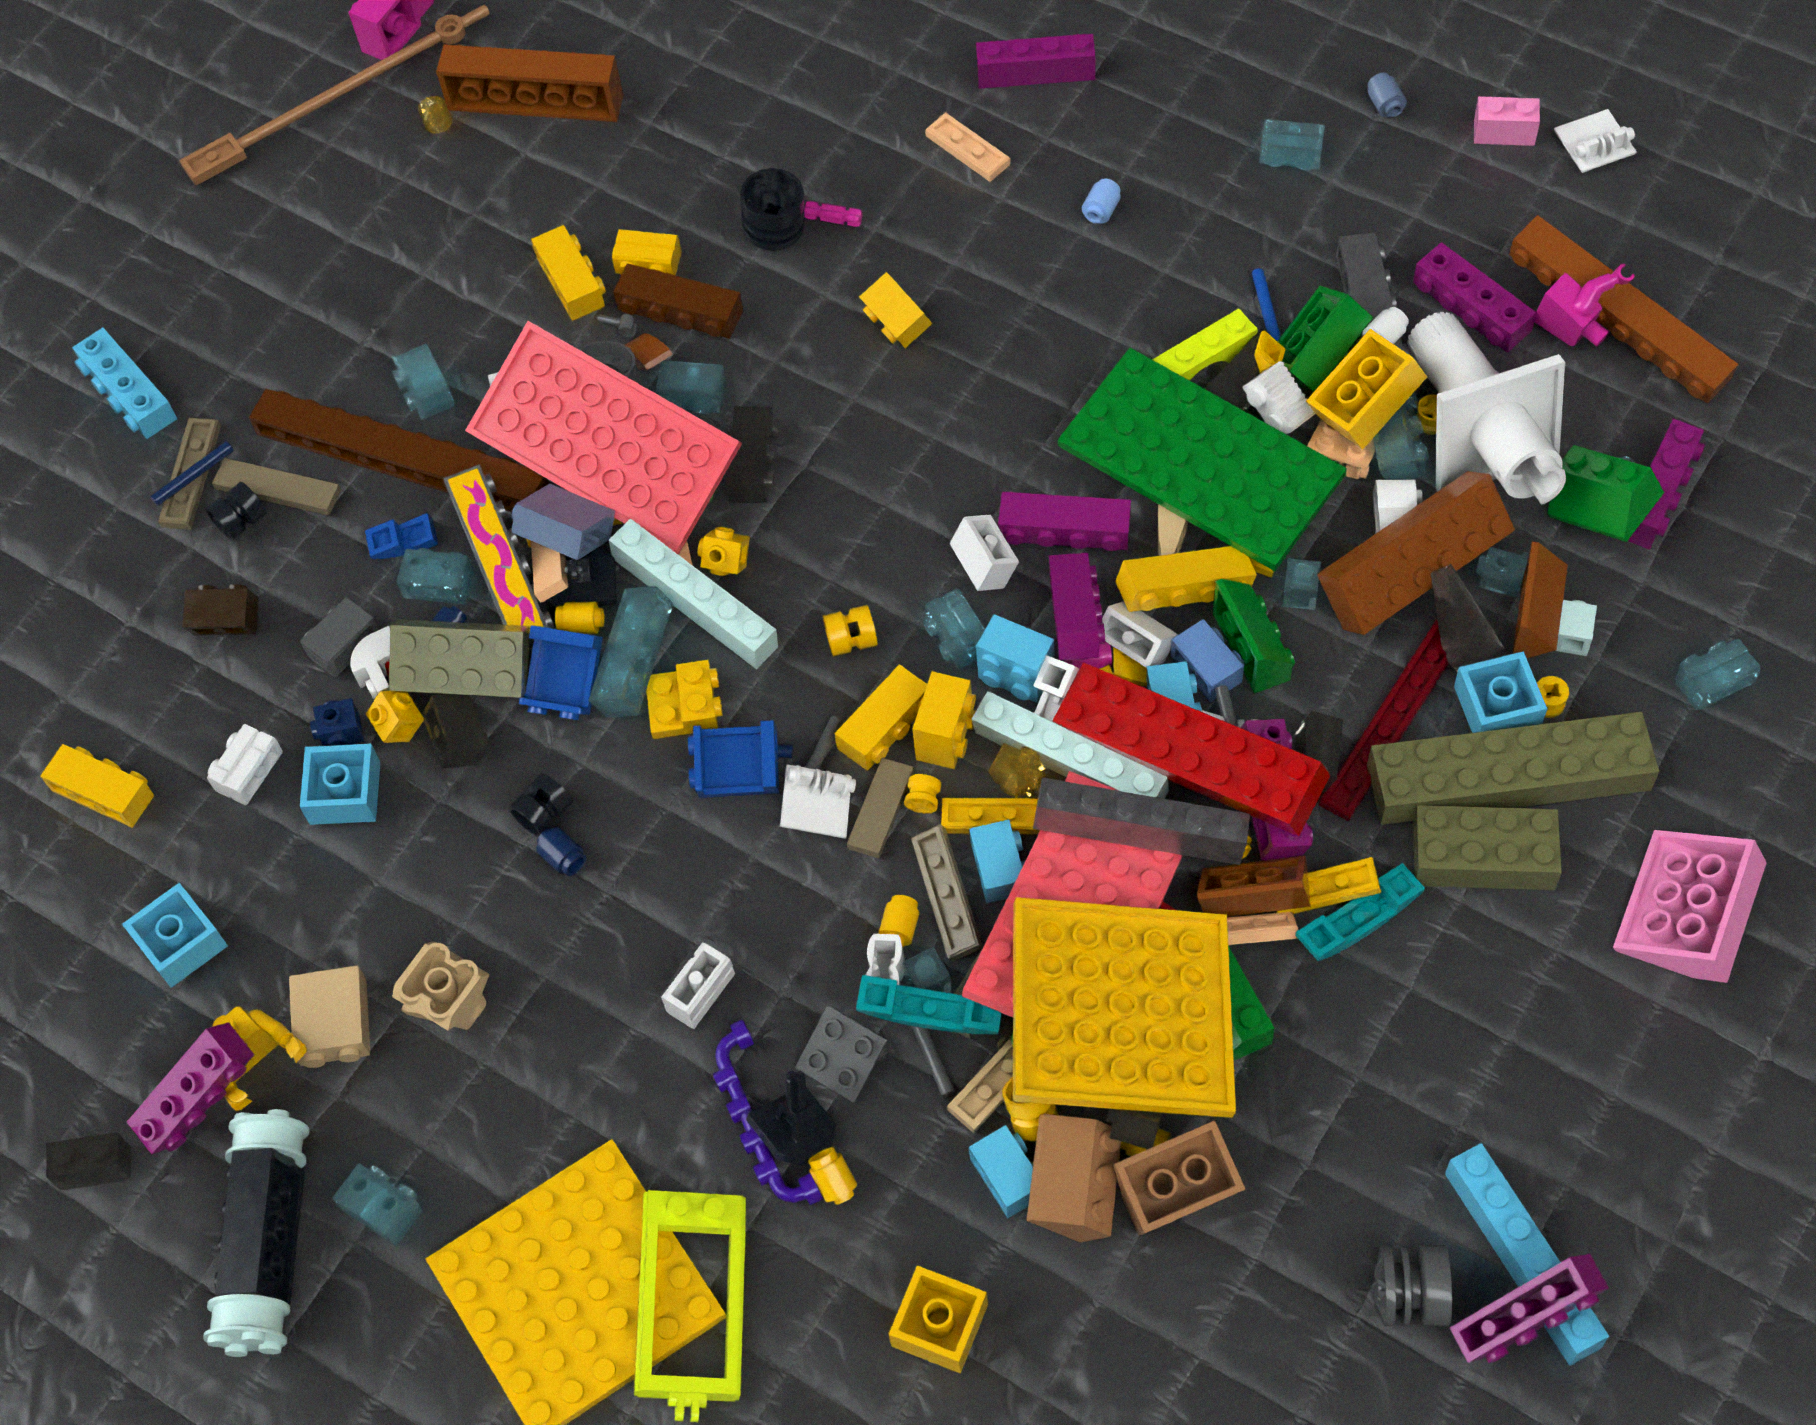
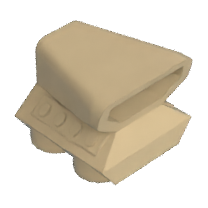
(442, 988)

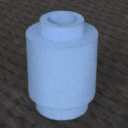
(1101, 201)

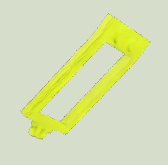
(691, 1214)

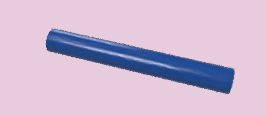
(1265, 303)

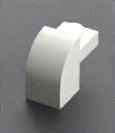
(369, 661)
(1054, 680)

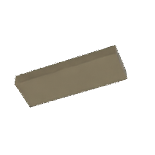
(880, 808)

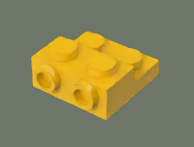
(683, 700)

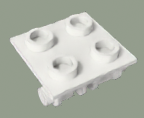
(1596, 140)
(816, 801)

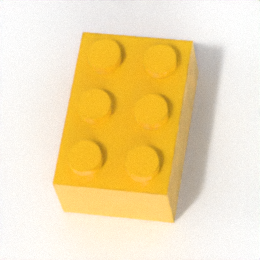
(1366, 388)

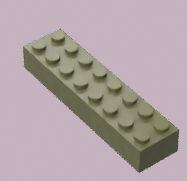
(1514, 766)

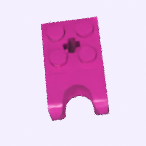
(386, 24)

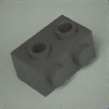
(337, 635)

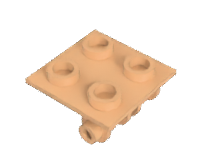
(1339, 448)

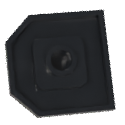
(589, 580)
(794, 1124)

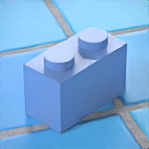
(1208, 658)

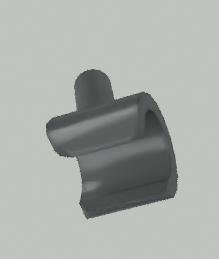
(626, 324)

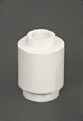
(1389, 324)

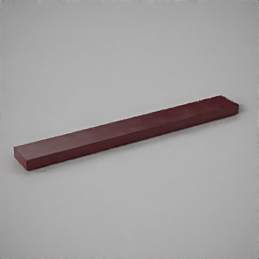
(1388, 724)

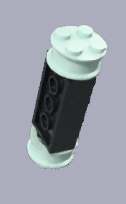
(258, 1234)

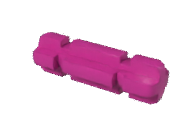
(833, 213)

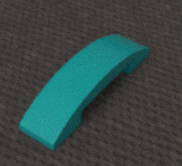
(1361, 916)
(924, 1007)

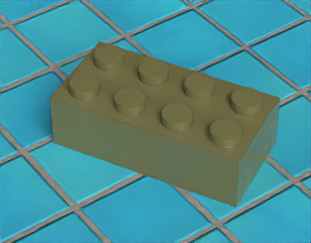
(458, 658)
(1486, 847)

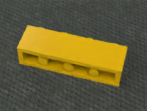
(1180, 577)

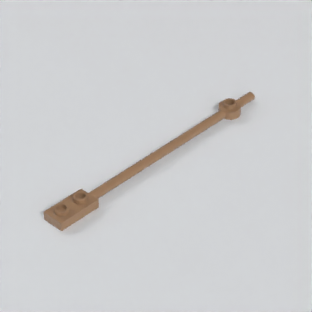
(229, 151)

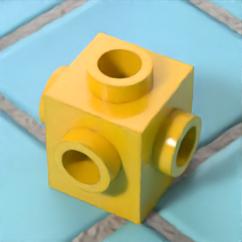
(723, 551)
(394, 716)

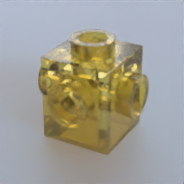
(1017, 771)

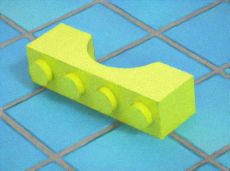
(1213, 344)

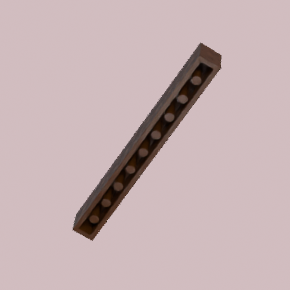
(384, 447)

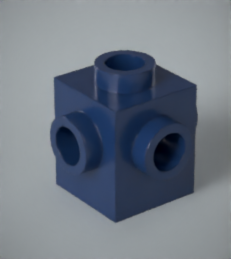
(337, 723)

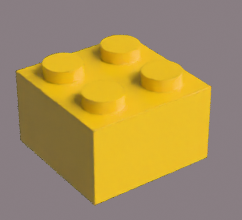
(944, 720)
(938, 1319)

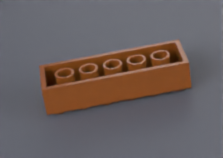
(530, 82)
(1398, 560)

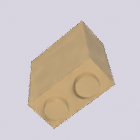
(330, 1015)

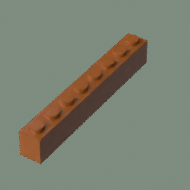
(1627, 312)

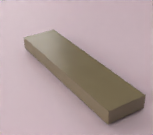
(197, 442)
(279, 486)
(946, 893)

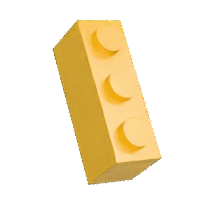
(569, 272)
(881, 718)
(98, 784)

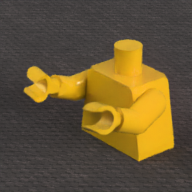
(261, 1035)

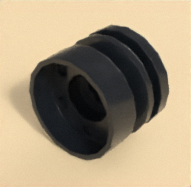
(772, 209)

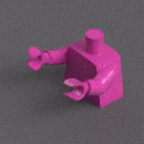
(1572, 310)

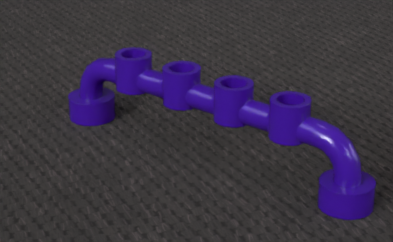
(739, 1107)

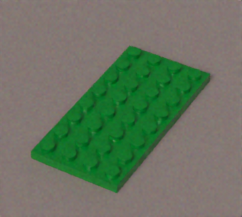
(1202, 458)

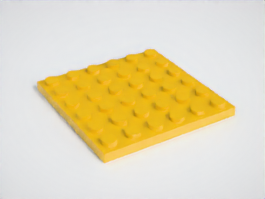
(1122, 1008)
(557, 1289)

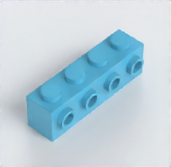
(124, 383)

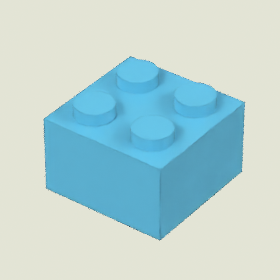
(1012, 657)
(1500, 694)
(340, 784)
(175, 935)

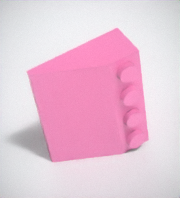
(1691, 903)

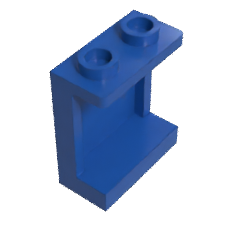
(561, 672)
(734, 760)

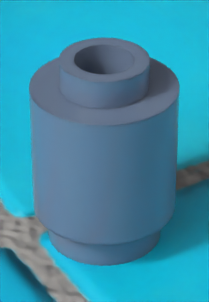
(1386, 95)

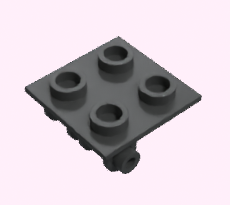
(841, 1053)

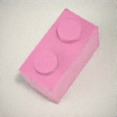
(1506, 121)

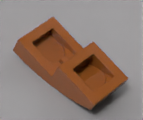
(648, 351)

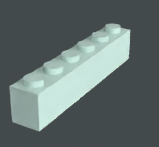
(694, 593)
(1063, 749)

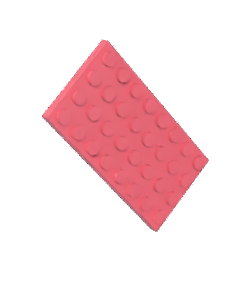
(603, 436)
(1071, 871)

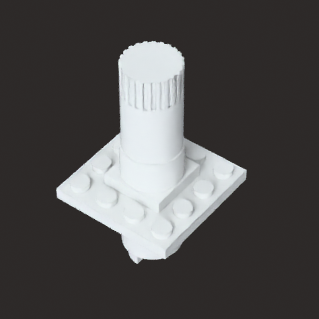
(1490, 418)

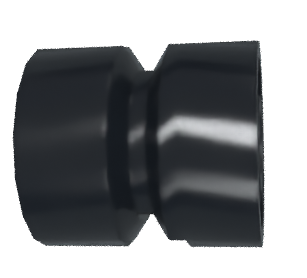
(236, 510)
(532, 813)

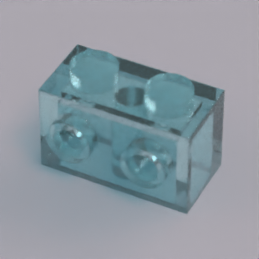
(435, 576)
(377, 1203)

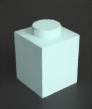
(1576, 627)

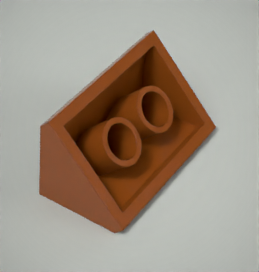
(1540, 603)
(1255, 887)

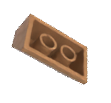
(1074, 1177)
(1177, 1178)

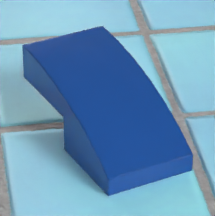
(393, 539)

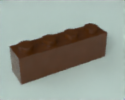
(678, 301)

